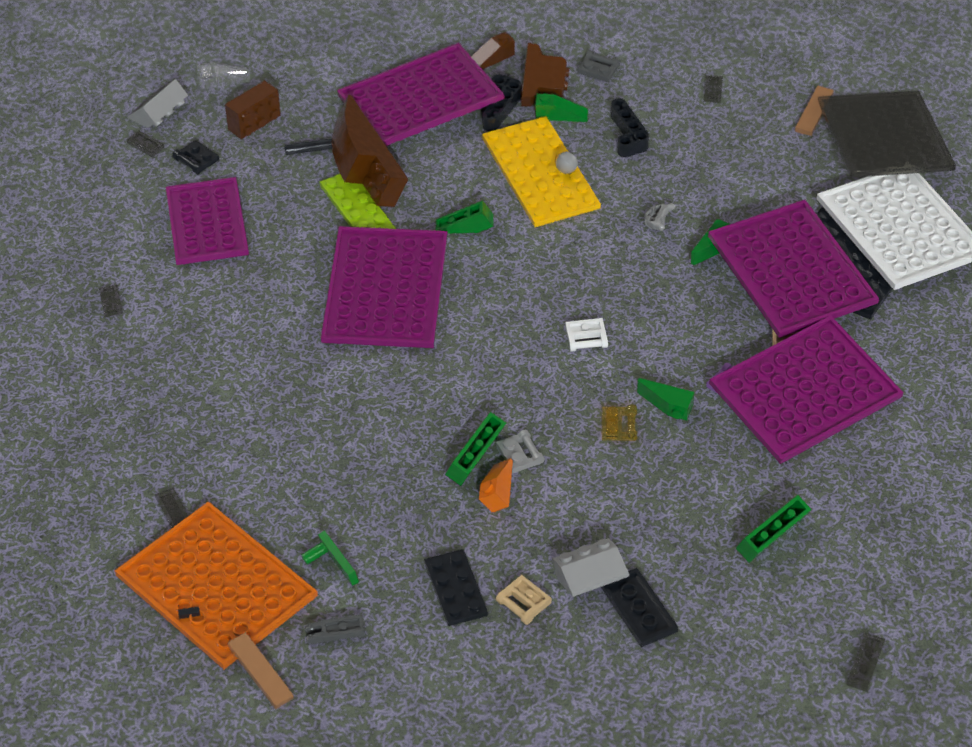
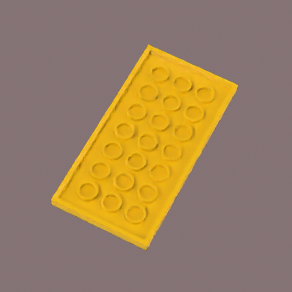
(528, 162)

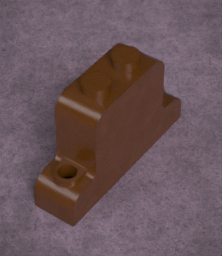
(543, 75)

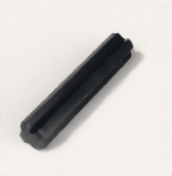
(310, 146)

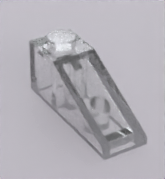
(220, 74)

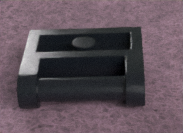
(197, 152)

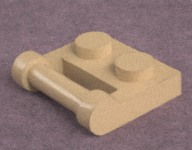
(528, 595)

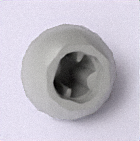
(566, 162)

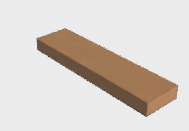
(812, 113)
(260, 670)

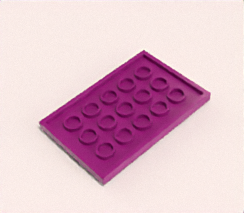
(206, 221)

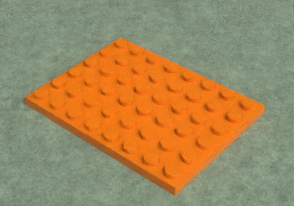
(224, 573)

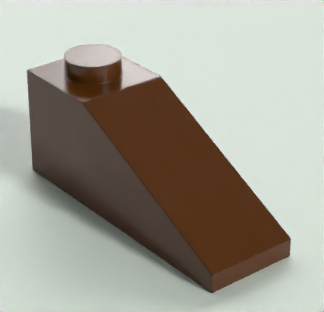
(495, 50)

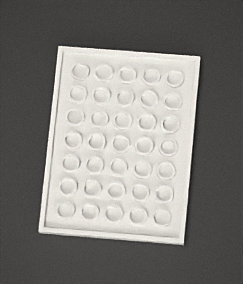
(900, 226)

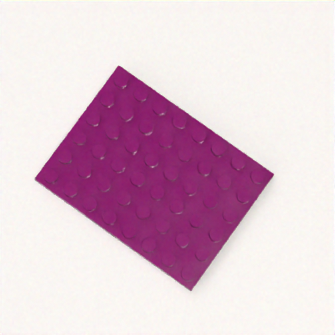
(423, 93)
(792, 268)
(385, 287)
(805, 389)

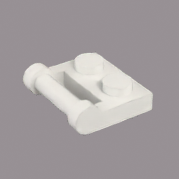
(586, 329)

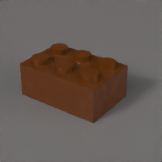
(252, 109)

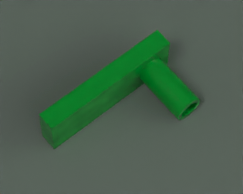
(328, 546)

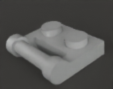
(511, 449)

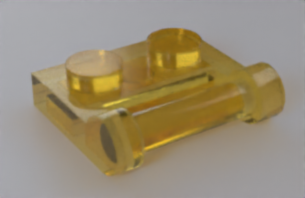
(613, 423)

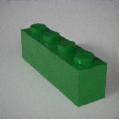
(475, 449)
(773, 528)

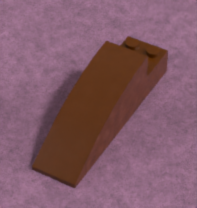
(364, 156)

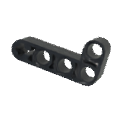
(498, 112)
(635, 136)

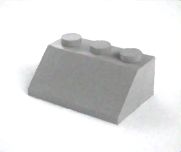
(159, 105)
(590, 567)

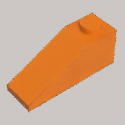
(496, 486)

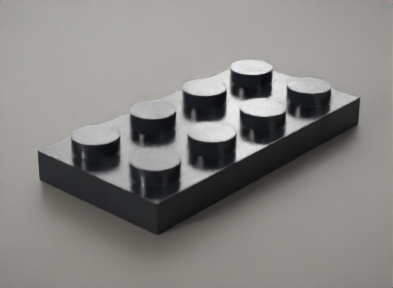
(455, 587)
(640, 608)

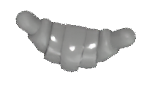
(656, 216)

